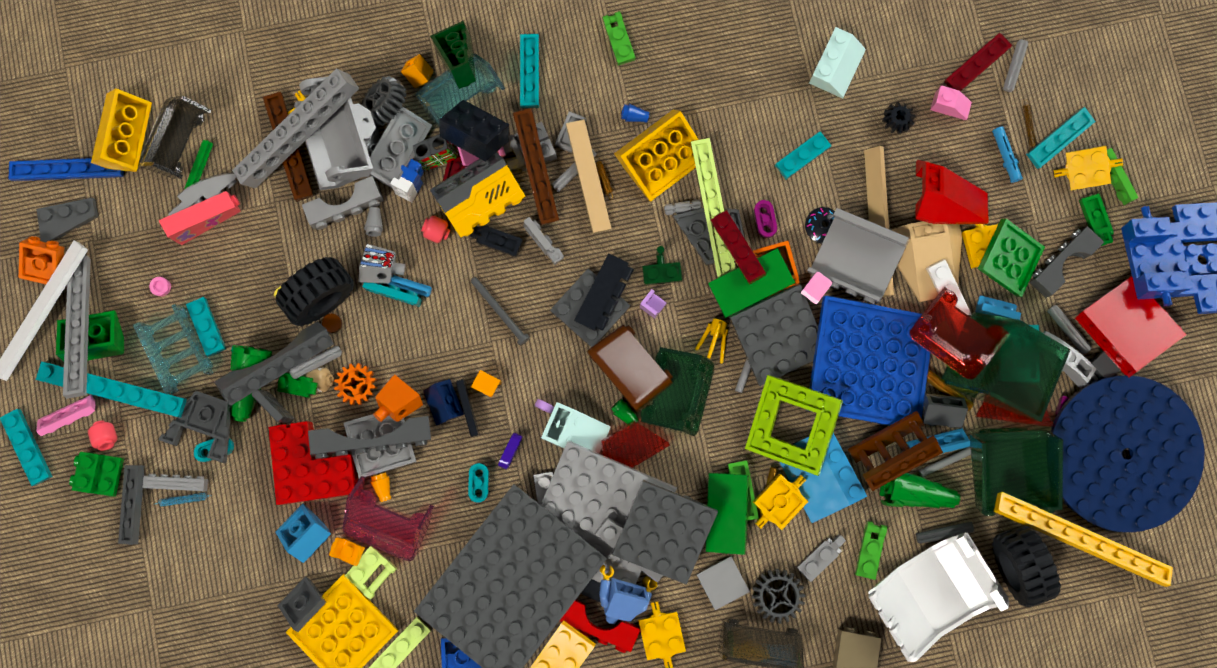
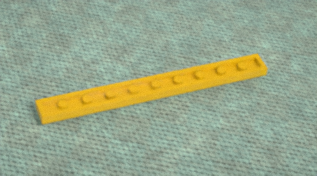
(1083, 539)

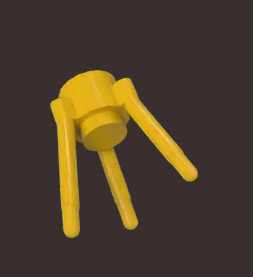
(716, 329)

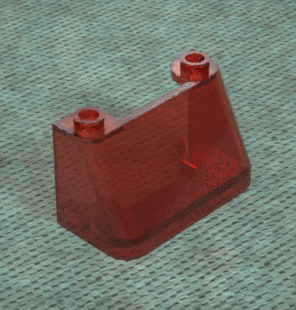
(956, 336)

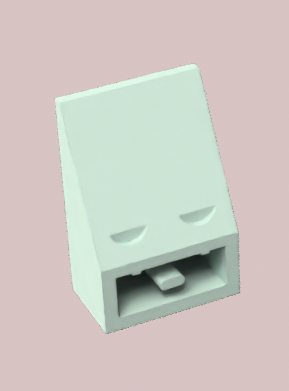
(576, 427)

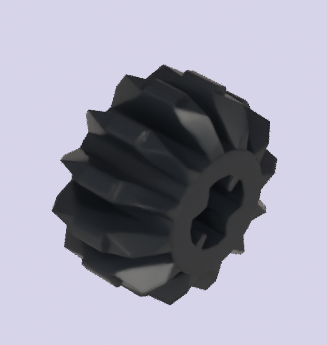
(903, 113)

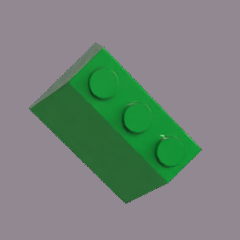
(104, 336)

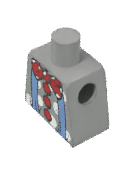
(379, 265)

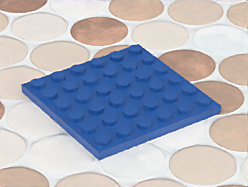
(869, 361)

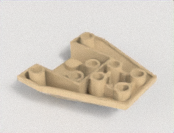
(927, 246)

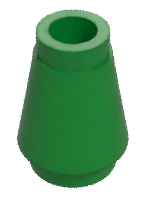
(624, 412)

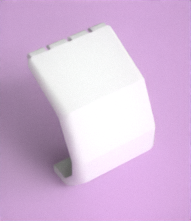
(936, 594)

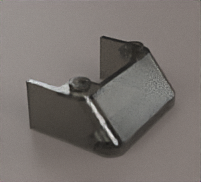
(170, 136)

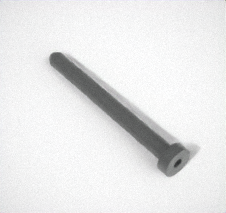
(522, 339)

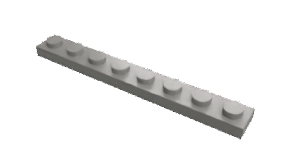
(77, 331)

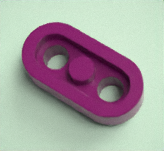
(767, 219)

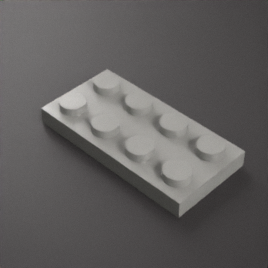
(396, 145)

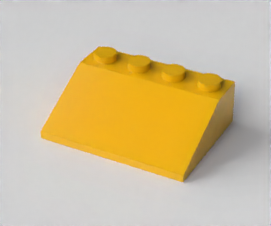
(659, 154)

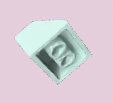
(838, 63)

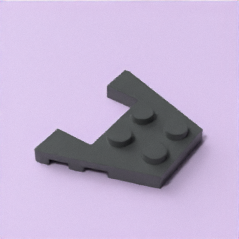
(206, 416)

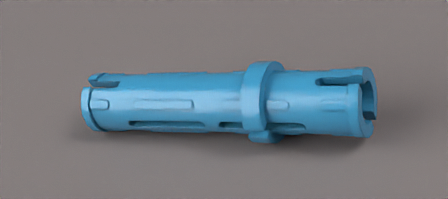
(1008, 157)

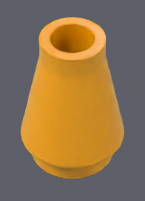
(381, 486)

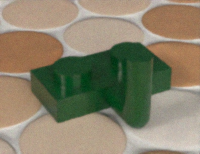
(661, 272)

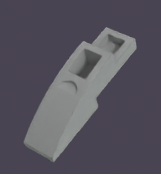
(207, 187)
(1076, 365)

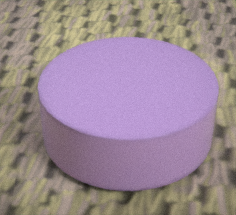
(544, 406)

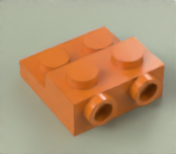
(38, 259)

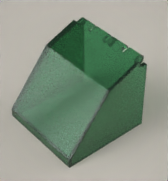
(1019, 374)

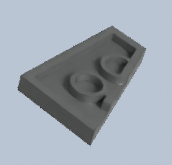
(696, 230)

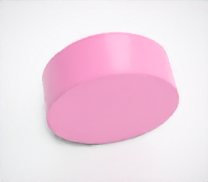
(160, 286)

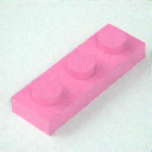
(66, 415)

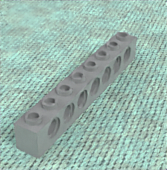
(295, 128)

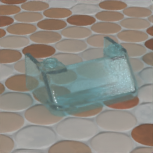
(443, 94)

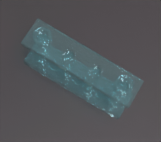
(154, 349)

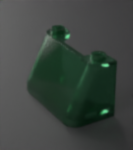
(683, 402)

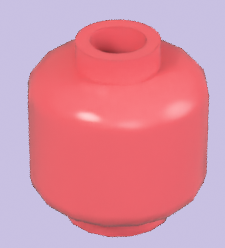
(435, 229)
(102, 435)

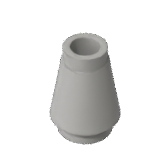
(373, 222)

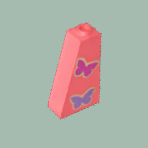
(200, 217)

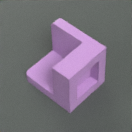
(652, 304)

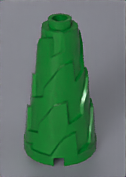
(242, 358)
(917, 491)

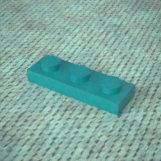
(803, 155)
(394, 293)
(206, 326)

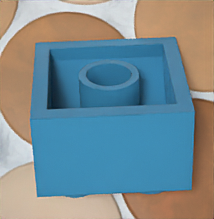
(302, 533)

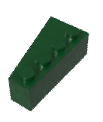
(456, 53)

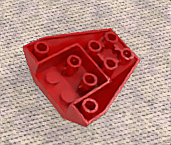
(949, 197)

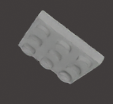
(377, 461)

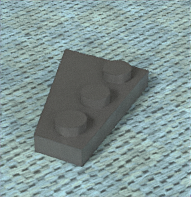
(61, 218)

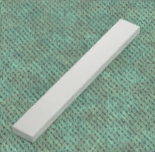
(41, 309)

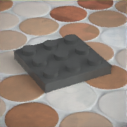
(571, 302)

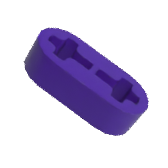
(510, 451)

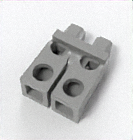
(513, 145)

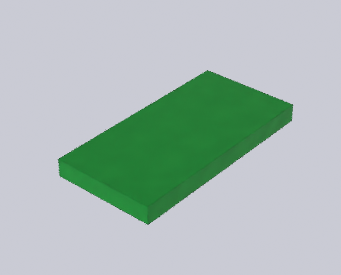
(735, 293)
(730, 497)

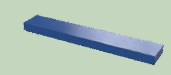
(59, 170)

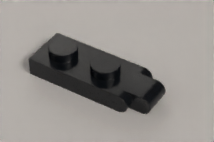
(497, 240)

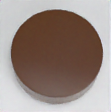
(332, 323)

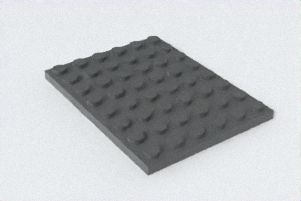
(510, 583)

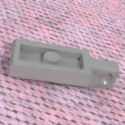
(542, 241)
(821, 557)

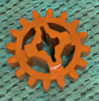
(353, 375)

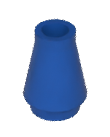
(634, 114)

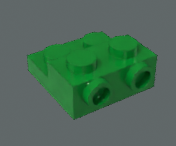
(96, 474)

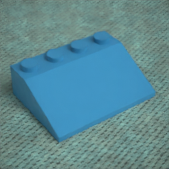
(833, 488)

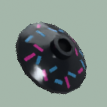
(814, 226)

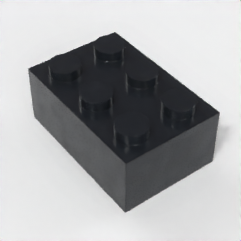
(474, 130)

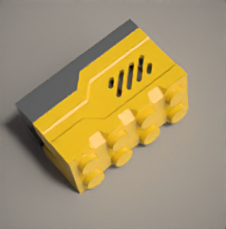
(477, 194)

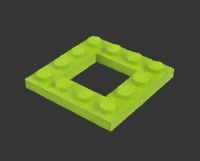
(827, 412)

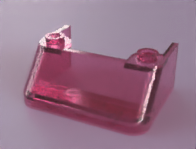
(383, 527)

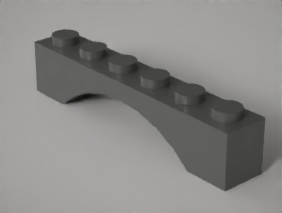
(243, 382)
(328, 442)

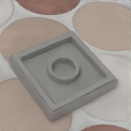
(723, 583)

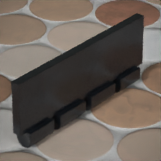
(600, 295)

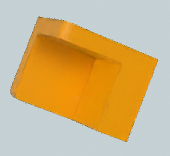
(417, 71)
(486, 383)

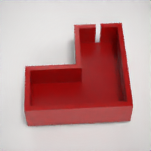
(302, 476)

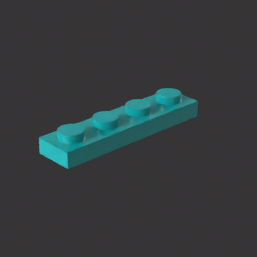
(529, 70)
(1060, 137)
(26, 447)

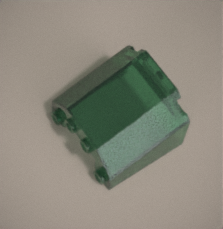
(1019, 464)

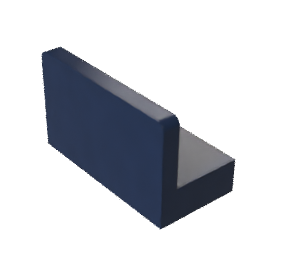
(443, 402)

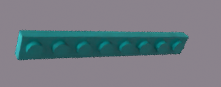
(118, 391)

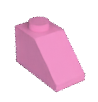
(951, 103)

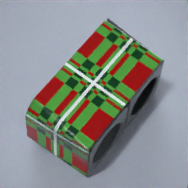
(432, 161)

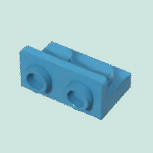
(996, 307)

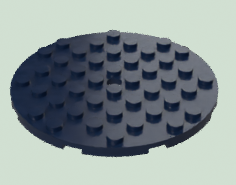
(1162, 445)

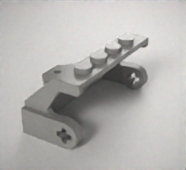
(340, 143)

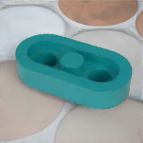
(199, 449)
(478, 483)

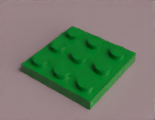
(1011, 257)

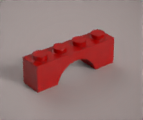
(621, 635)

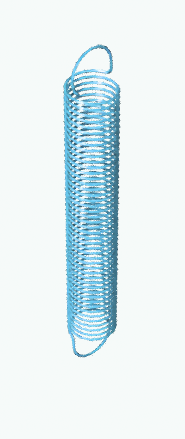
(172, 501)

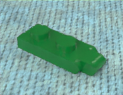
(1097, 217)
(301, 386)

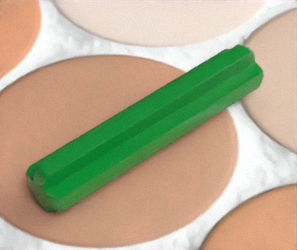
(200, 163)

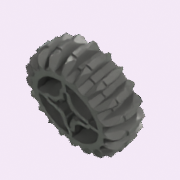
(384, 99)
(772, 603)

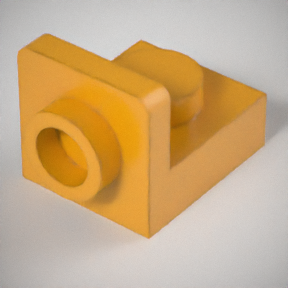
(346, 551)

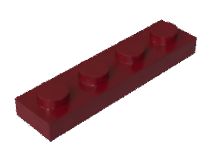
(978, 63)
(738, 247)

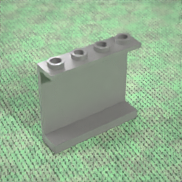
(859, 256)

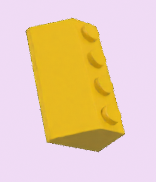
(121, 131)

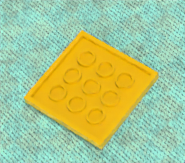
(345, 630)

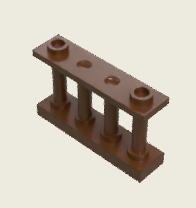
(903, 462)

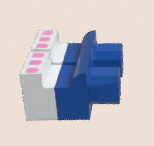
(409, 182)

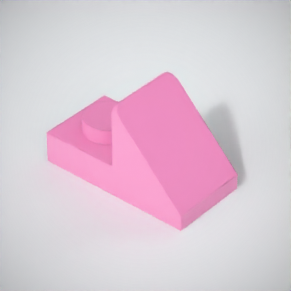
(816, 287)

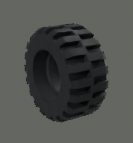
(314, 291)
(1026, 566)

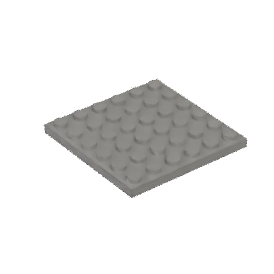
(588, 491)

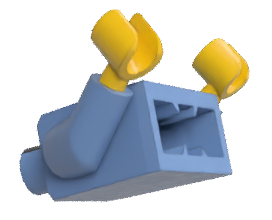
(624, 599)

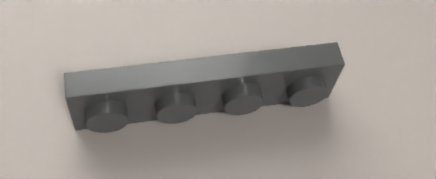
(131, 504)

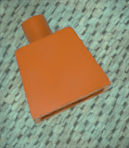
(396, 400)

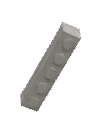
(175, 482)

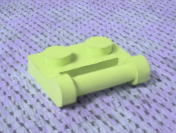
(368, 564)

